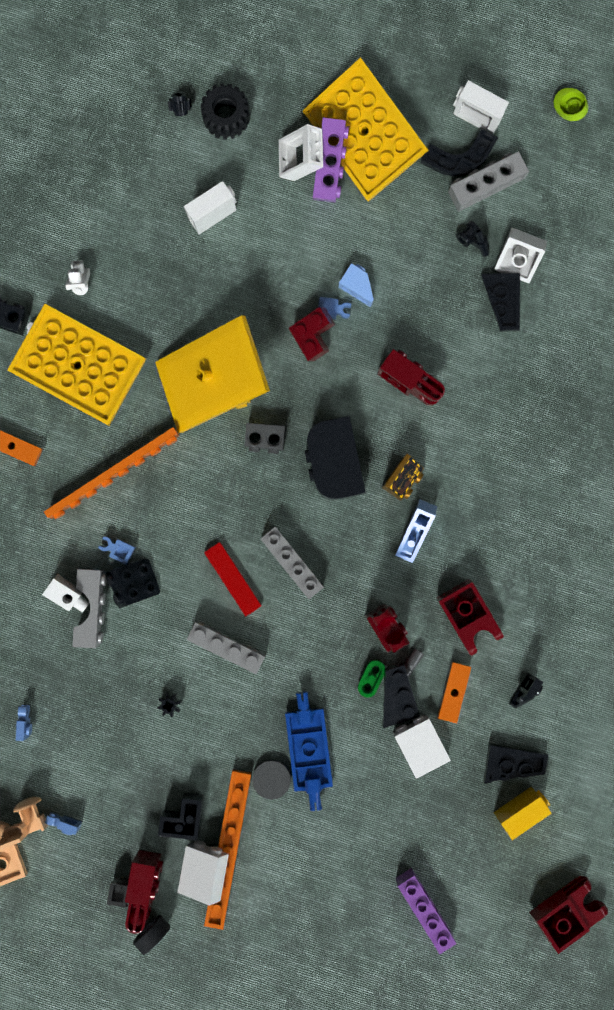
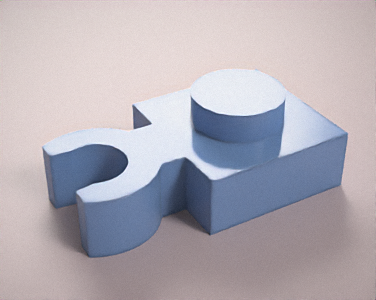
(333, 307)
(119, 550)
(23, 725)
(66, 824)

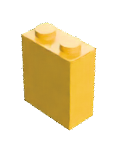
(523, 812)

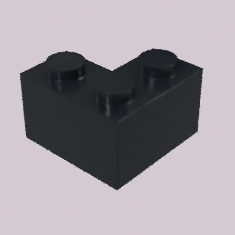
(184, 823)

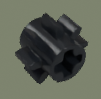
(179, 104)
(166, 709)

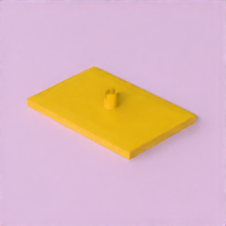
(390, 144)
(55, 351)
(212, 375)

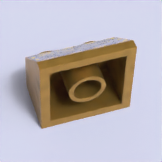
(403, 478)

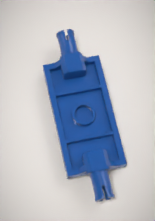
(308, 750)

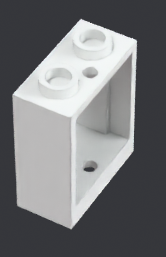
(479, 107)
(312, 143)

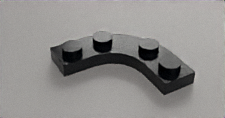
(460, 163)

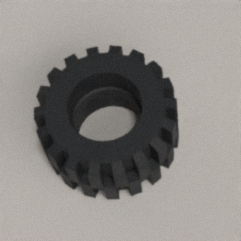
(221, 97)

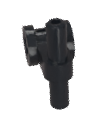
(473, 235)

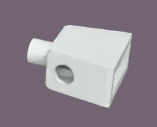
(57, 593)

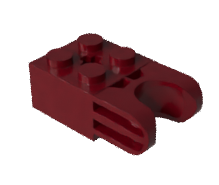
(411, 378)
(473, 618)
(389, 632)
(142, 889)
(565, 917)

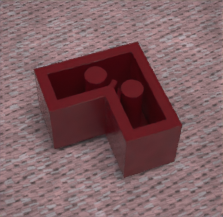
(308, 333)

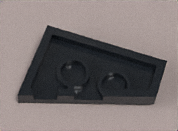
(504, 298)
(399, 700)
(512, 762)

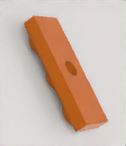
(23, 450)
(451, 704)

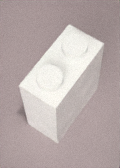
(211, 207)
(421, 746)
(203, 872)

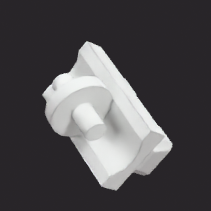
(78, 278)

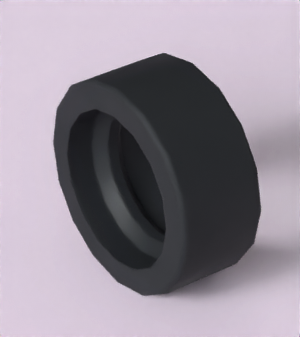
(151, 934)

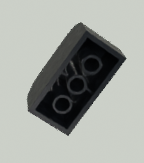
(334, 460)

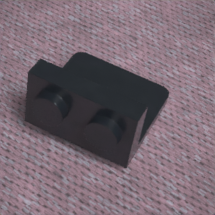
(132, 583)

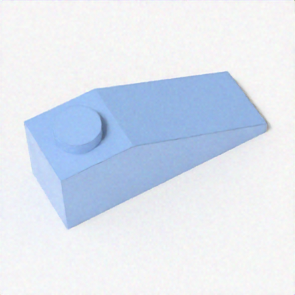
(416, 530)

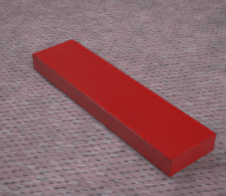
(232, 579)

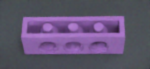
(338, 129)
(425, 911)

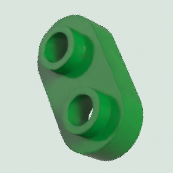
(371, 678)

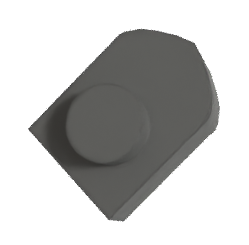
(117, 892)

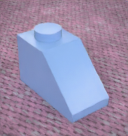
(357, 284)

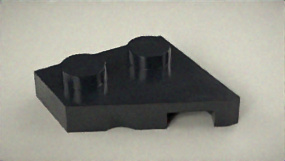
(527, 691)

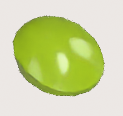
(570, 104)

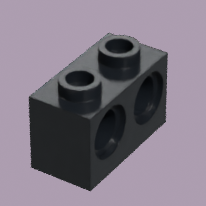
(6, 314)

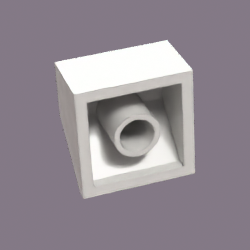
(521, 254)

